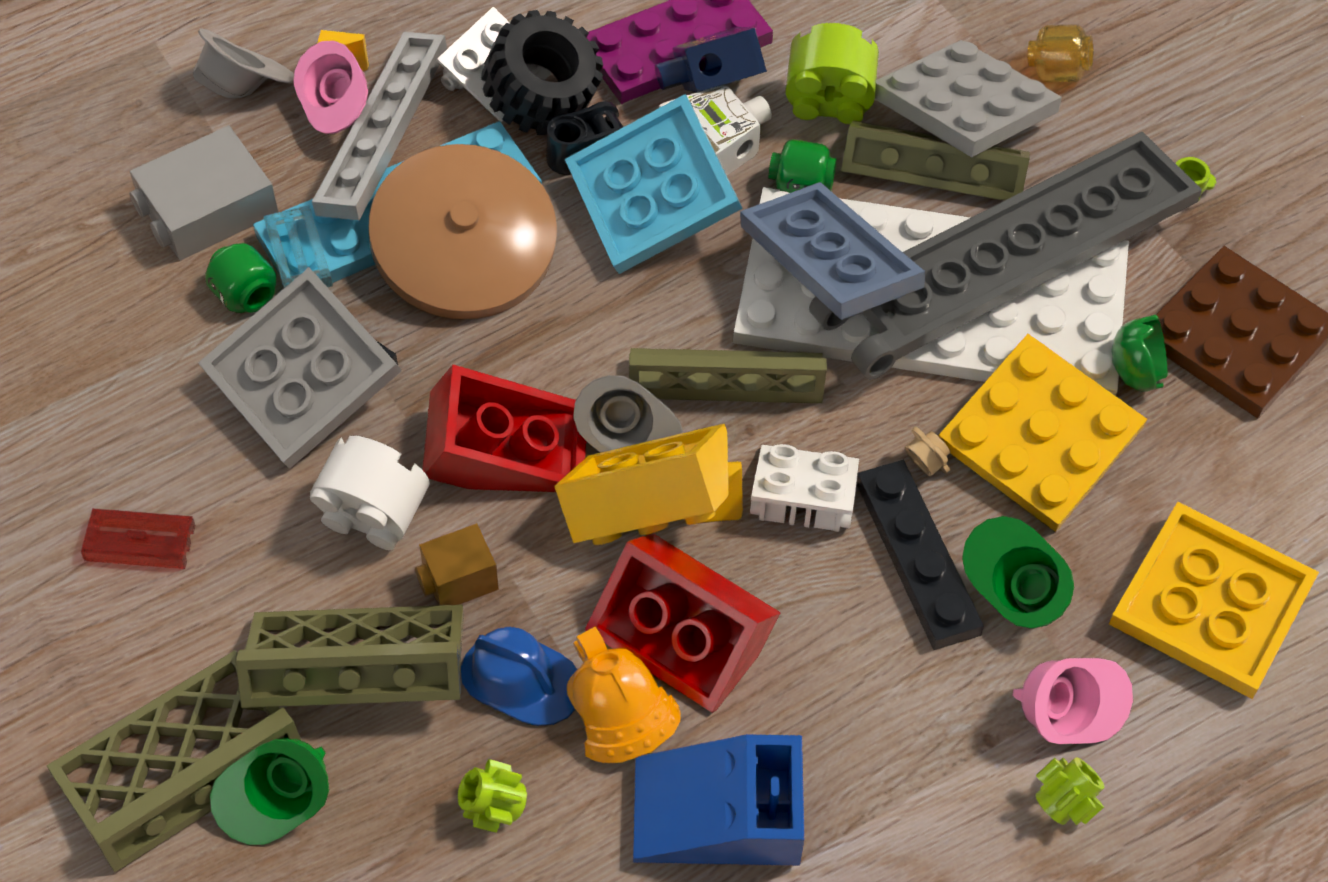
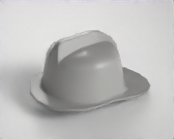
(233, 69)
(621, 413)

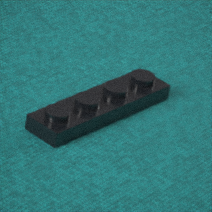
(919, 555)

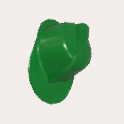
(1018, 572)
(270, 791)

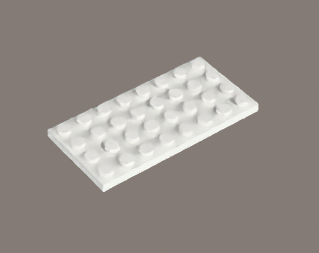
(1068, 314)

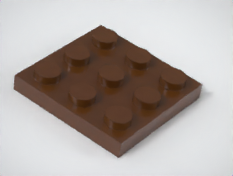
(1242, 331)

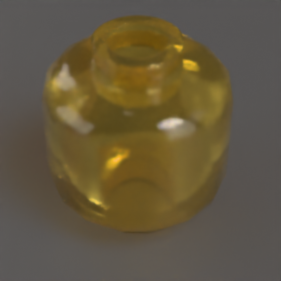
(1061, 53)

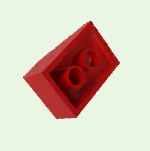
(499, 434)

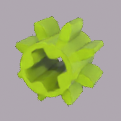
(1069, 791)
(492, 796)

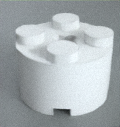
(368, 491)

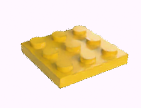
(1042, 432)
(1214, 599)

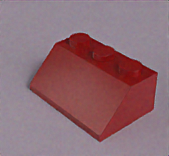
(682, 620)

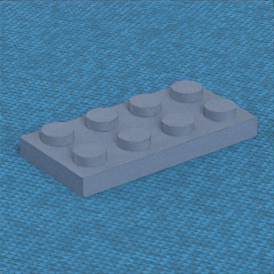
(832, 250)

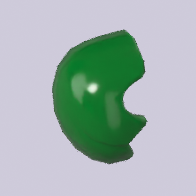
(1140, 353)

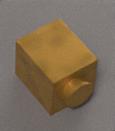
(457, 567)

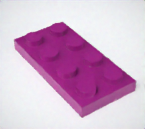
(647, 38)

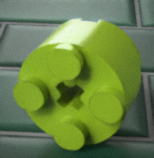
(832, 73)

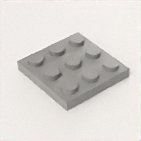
(966, 97)
(299, 367)

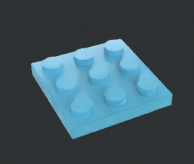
(652, 184)

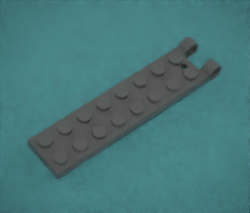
(1022, 246)

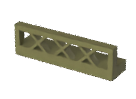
(933, 162)
(730, 375)

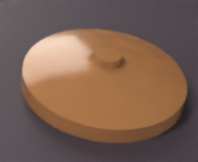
(462, 231)

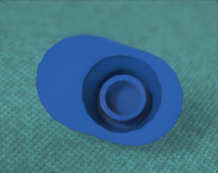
(519, 677)

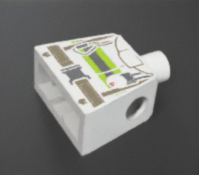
(730, 124)

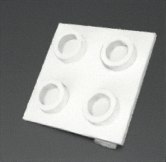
(466, 59)
(804, 481)

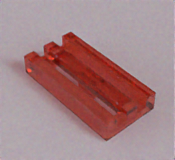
(138, 546)

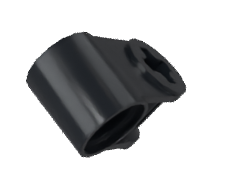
(578, 130)

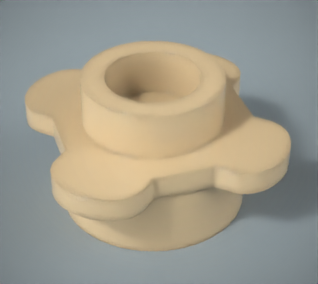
(928, 452)

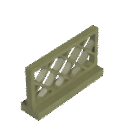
(335, 672)
(161, 812)

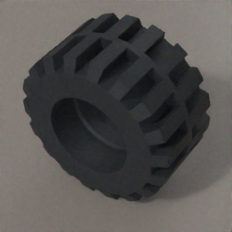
(549, 44)

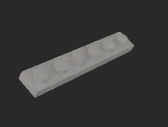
(379, 127)

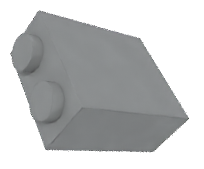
(202, 193)

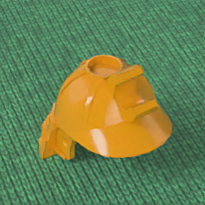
(619, 702)

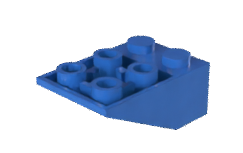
(721, 803)

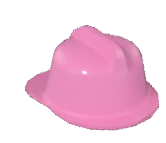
(330, 86)
(1076, 699)

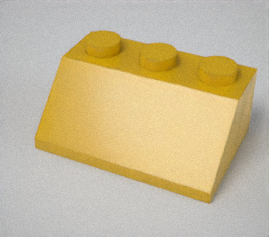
(646, 486)

